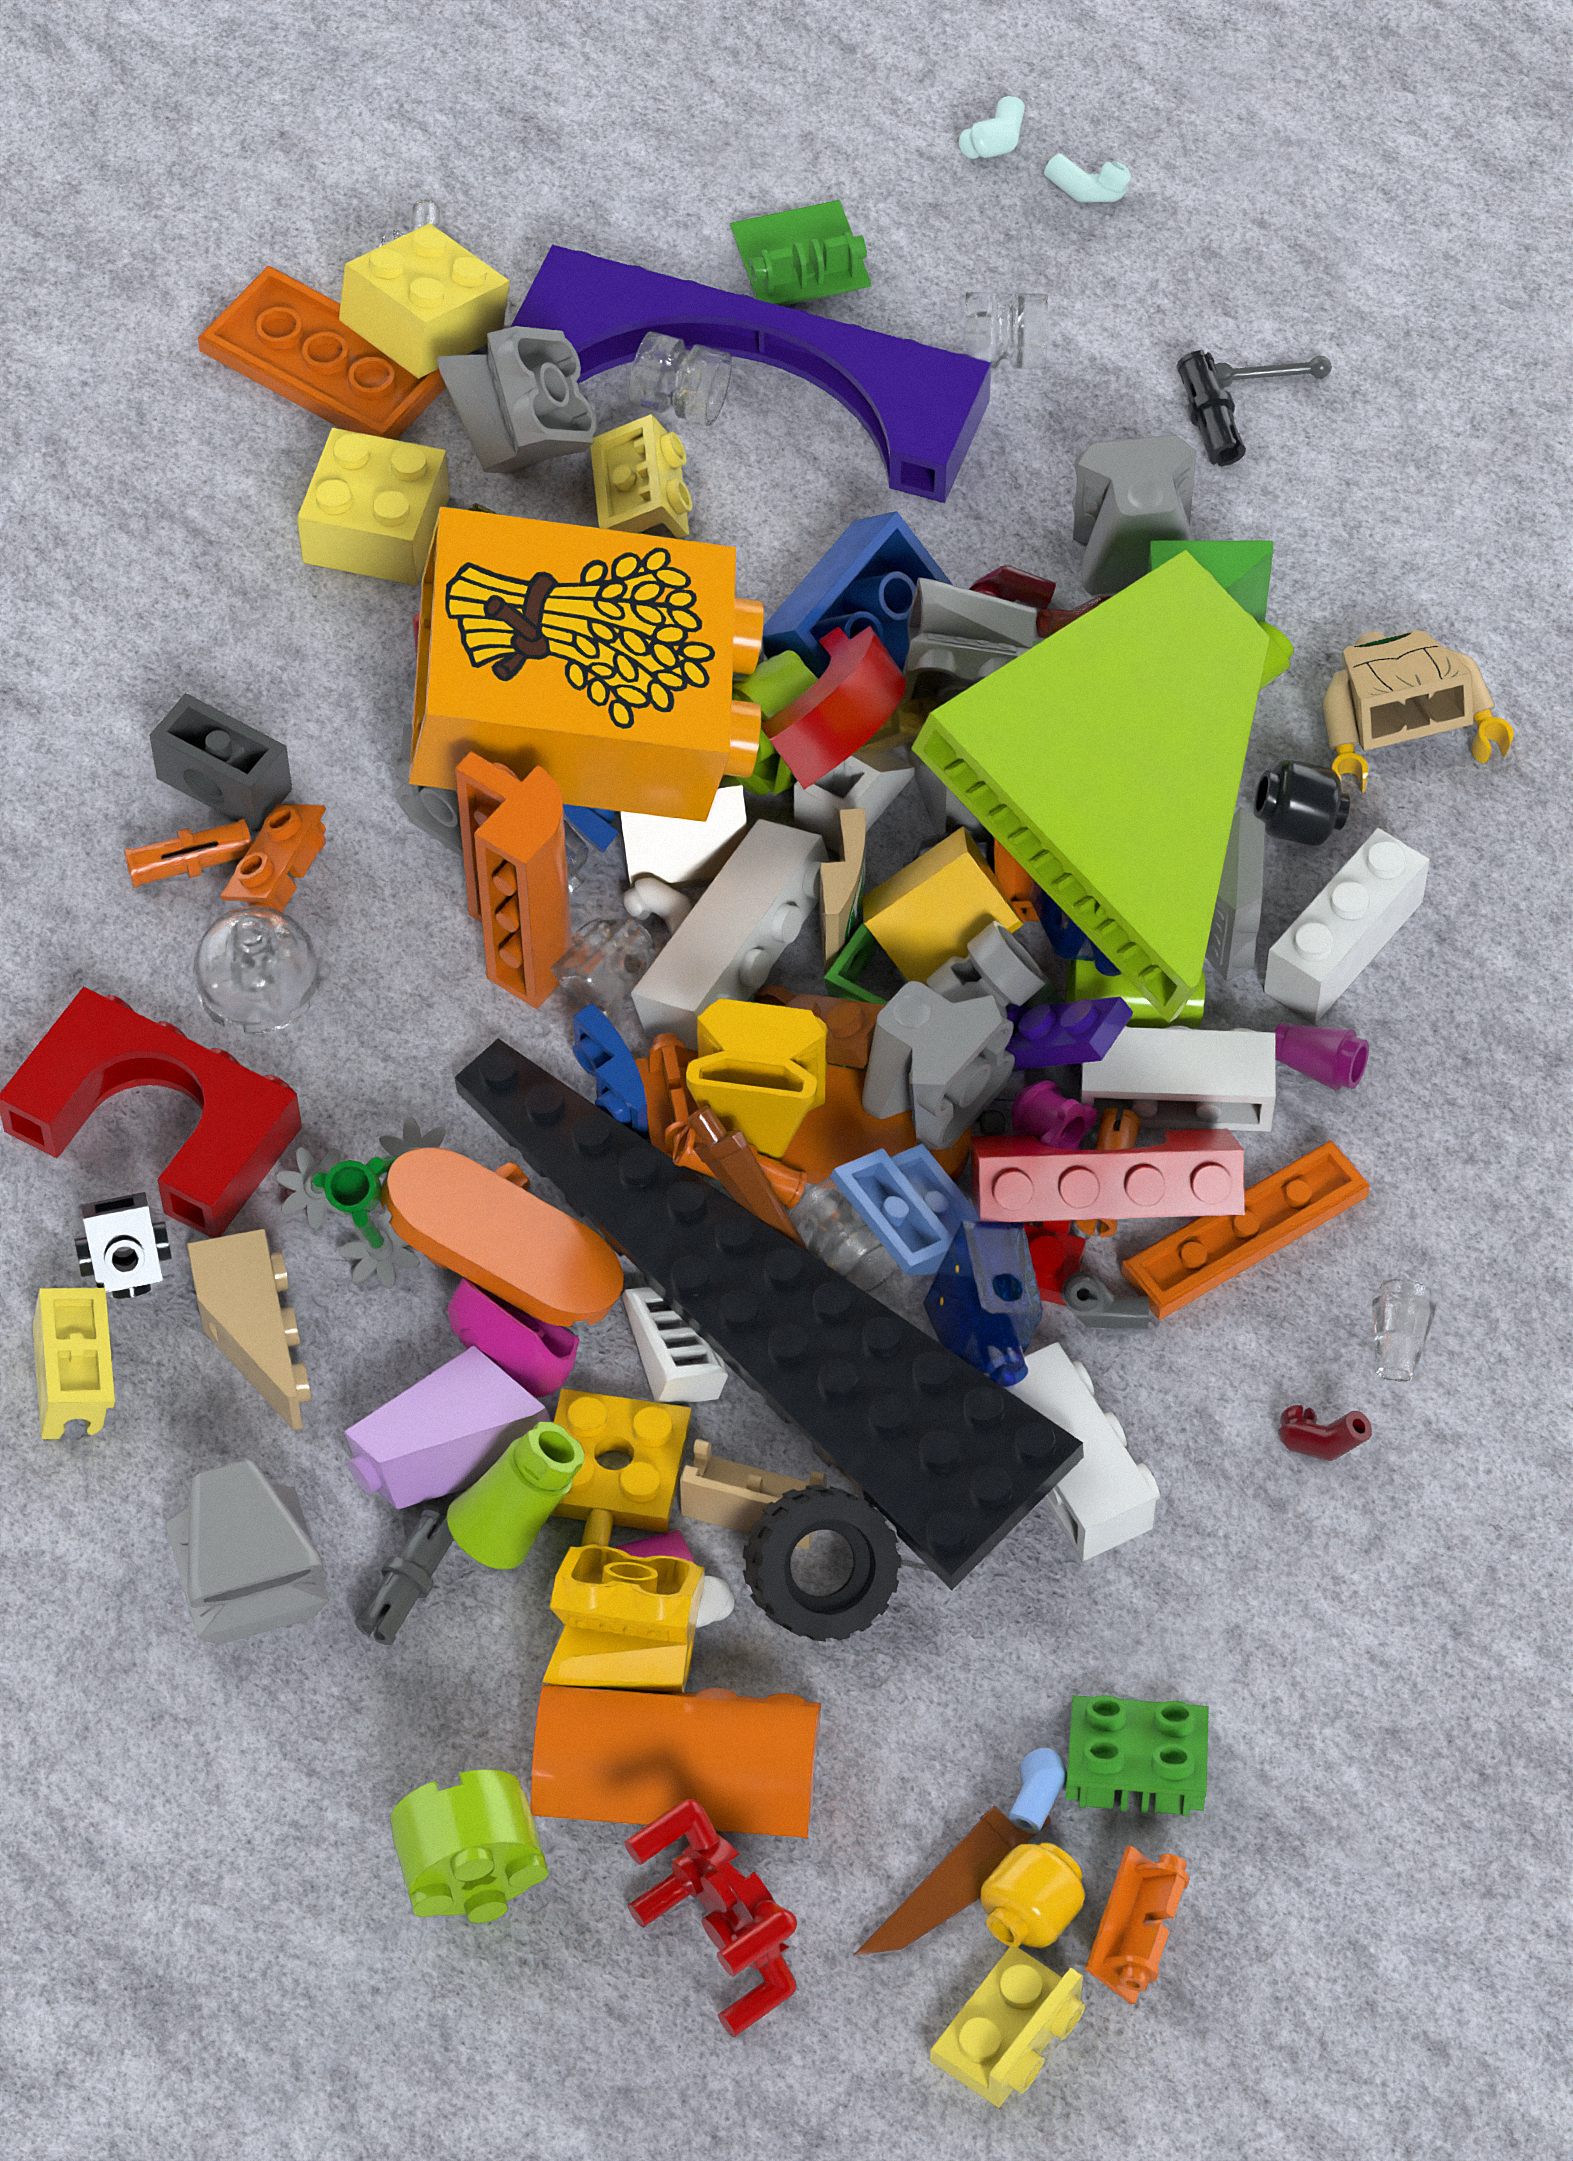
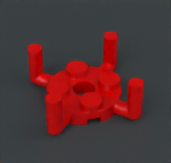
(740, 1909)

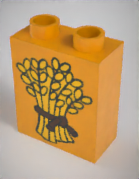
(585, 659)

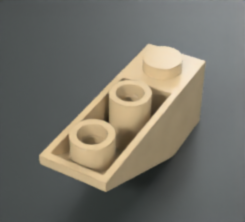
(243, 1317)

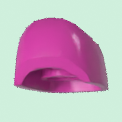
(521, 1345)

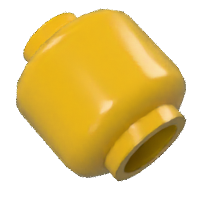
(1032, 1895)

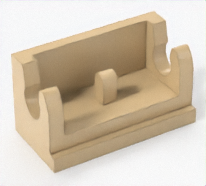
(733, 1492)

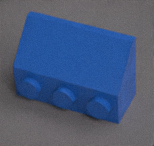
(855, 585)

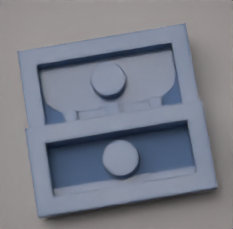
(906, 1205)

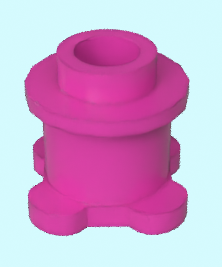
(1051, 1117)

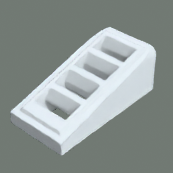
(667, 1381)

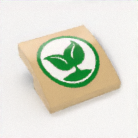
(843, 888)

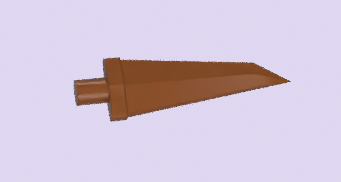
(739, 1172)
(952, 1884)

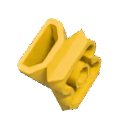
(759, 1069)
(624, 1620)

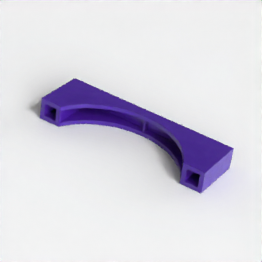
(906, 395)

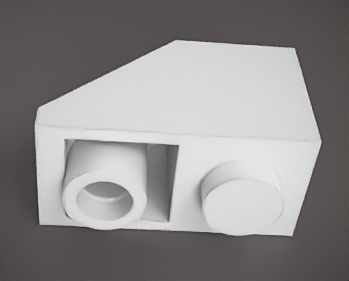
(856, 783)

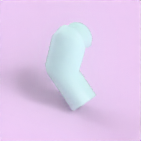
(996, 135)
(1088, 187)

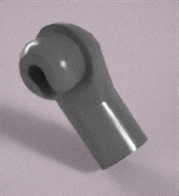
(1099, 1307)

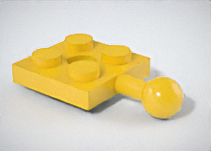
(643, 1490)

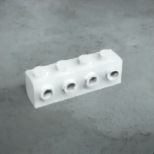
(733, 930)

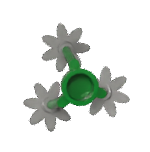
(355, 1191)

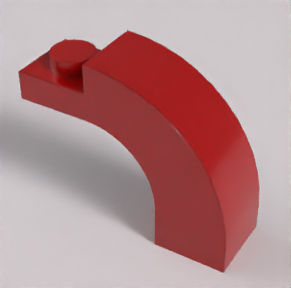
(839, 708)

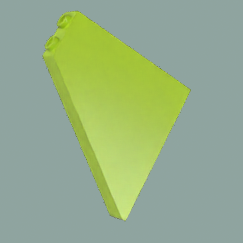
(1118, 766)

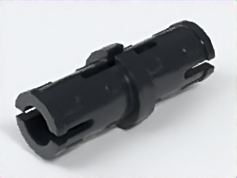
(1211, 408)

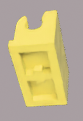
(72, 1359)

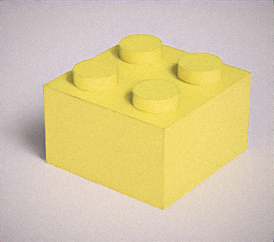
(423, 299)
(373, 506)

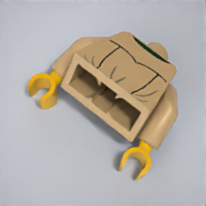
(1402, 692)

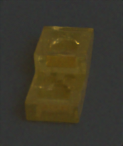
(901, 726)

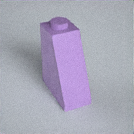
(441, 1431)

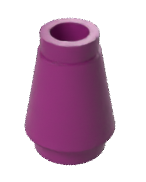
(1322, 1053)

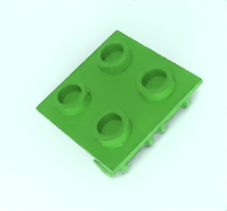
(801, 254)
(1140, 1750)

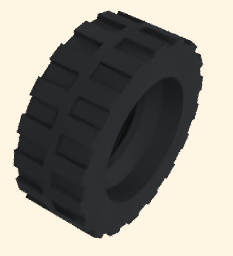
(871, 1577)

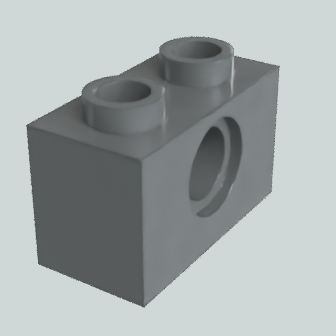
(220, 761)

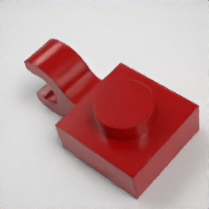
(1054, 1256)

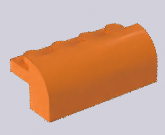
(515, 873)
(646, 1751)

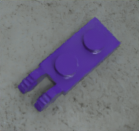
(1065, 1031)

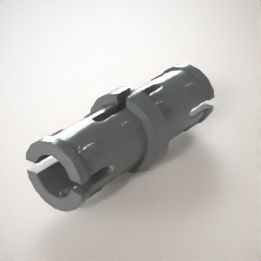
(406, 1578)

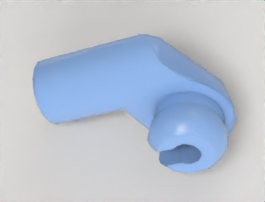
(1042, 1779)

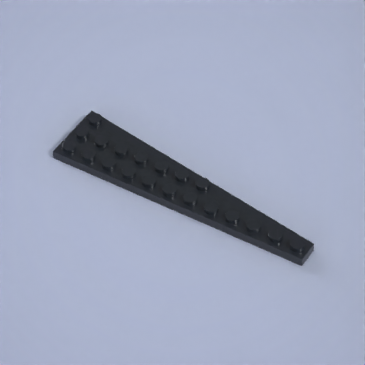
(873, 1394)

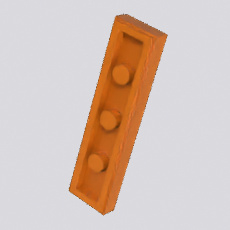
(1224, 1245)

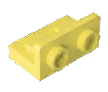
(640, 478)
(1008, 2024)

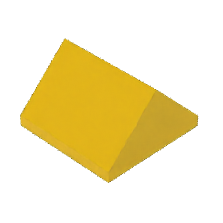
(937, 907)

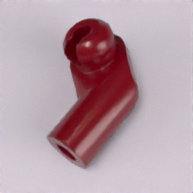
(1014, 585)
(1323, 1442)

